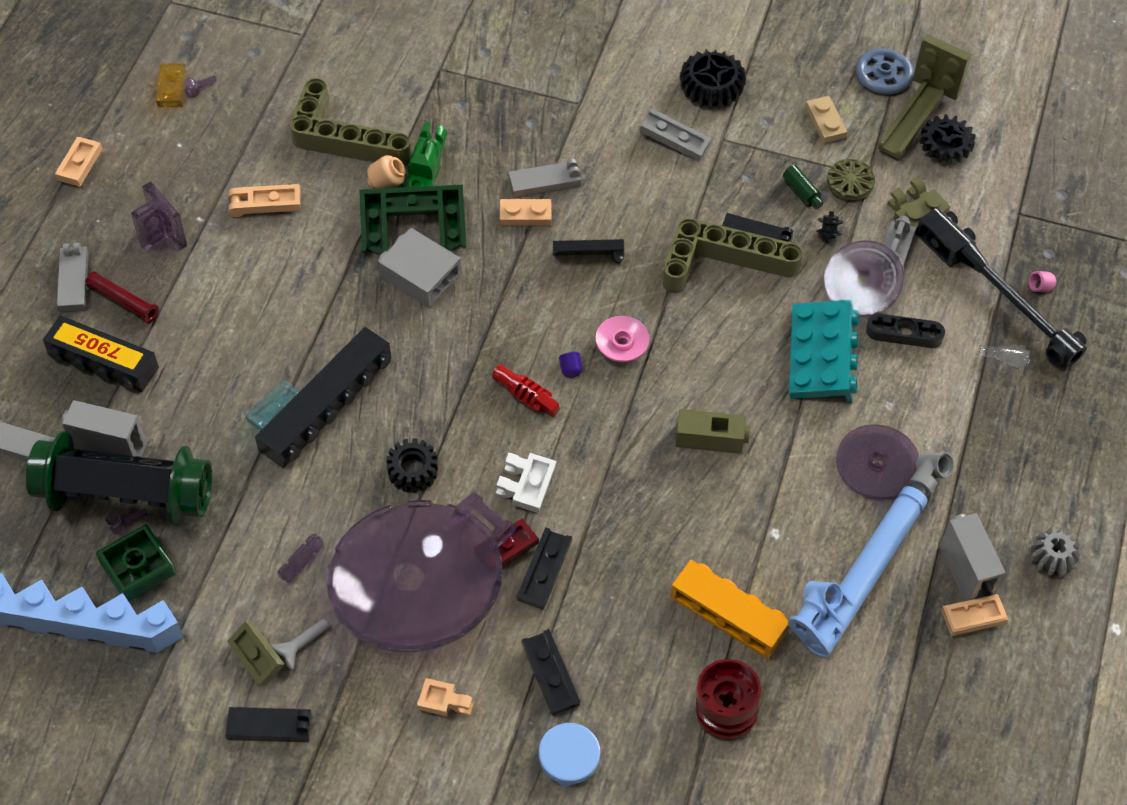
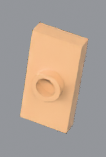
(974, 614)

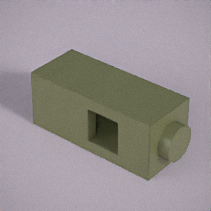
(711, 431)

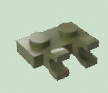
(922, 205)

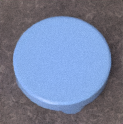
(569, 754)

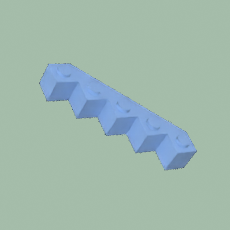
(80, 619)

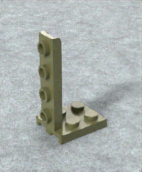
(941, 73)

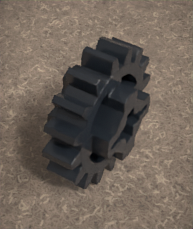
(947, 139)

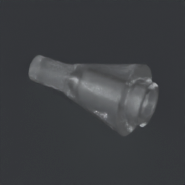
(1014, 355)

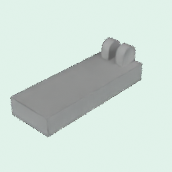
(675, 134)
(545, 178)
(72, 277)
(18, 441)

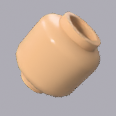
(386, 173)

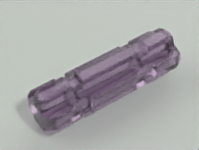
(300, 558)

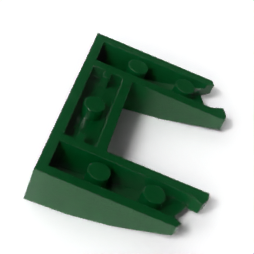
(441, 200)

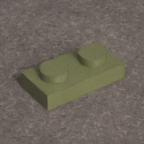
(255, 653)

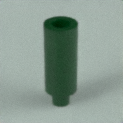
(803, 186)

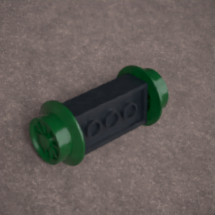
(61, 471)

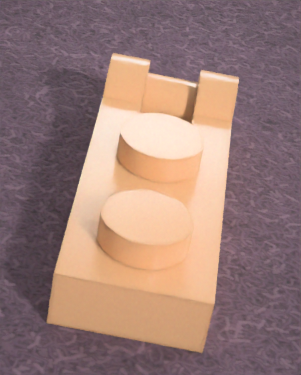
(264, 199)

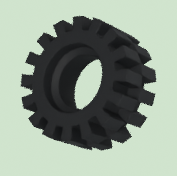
(407, 452)

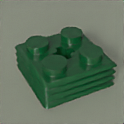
(137, 546)

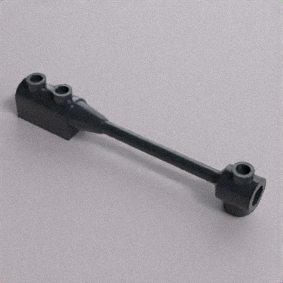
(956, 245)

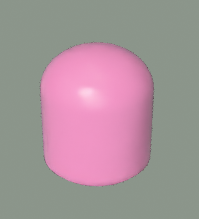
(1047, 280)

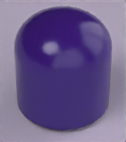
(571, 364)

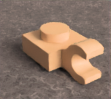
(439, 697)

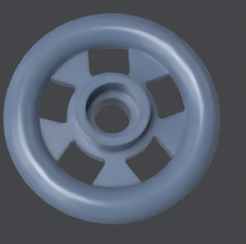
(879, 86)

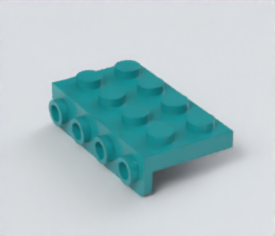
(824, 350)

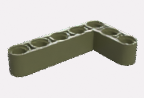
(343, 139)
(729, 246)

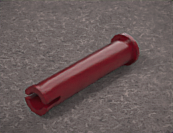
(122, 297)

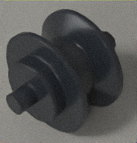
(829, 226)

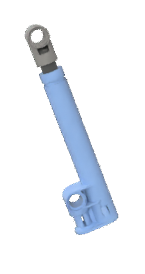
(831, 606)

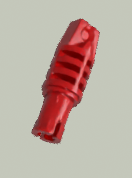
(526, 391)

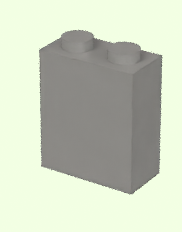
(419, 267)
(104, 429)
(971, 557)

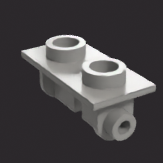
(900, 237)

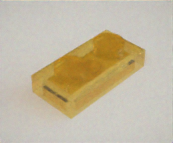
(171, 85)

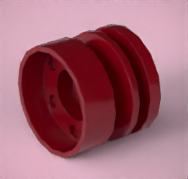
(729, 684)

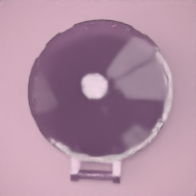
(418, 573)

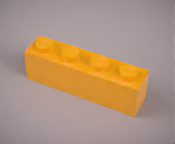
(730, 608)

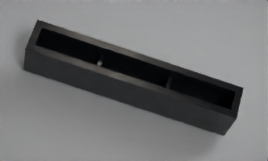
(323, 397)

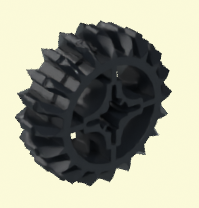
(712, 78)

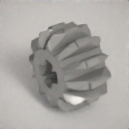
(1055, 552)

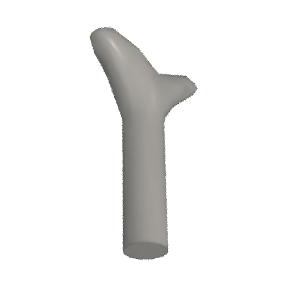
(289, 649)

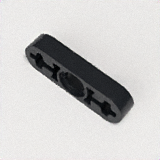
(914, 324)

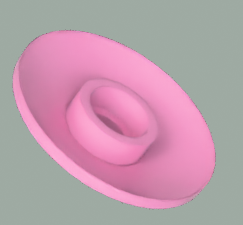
(624, 330)

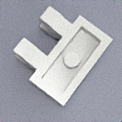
(533, 483)

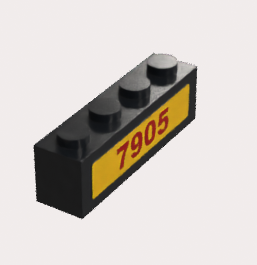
(100, 354)

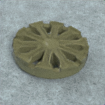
(851, 179)

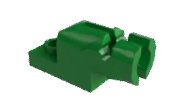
(426, 157)

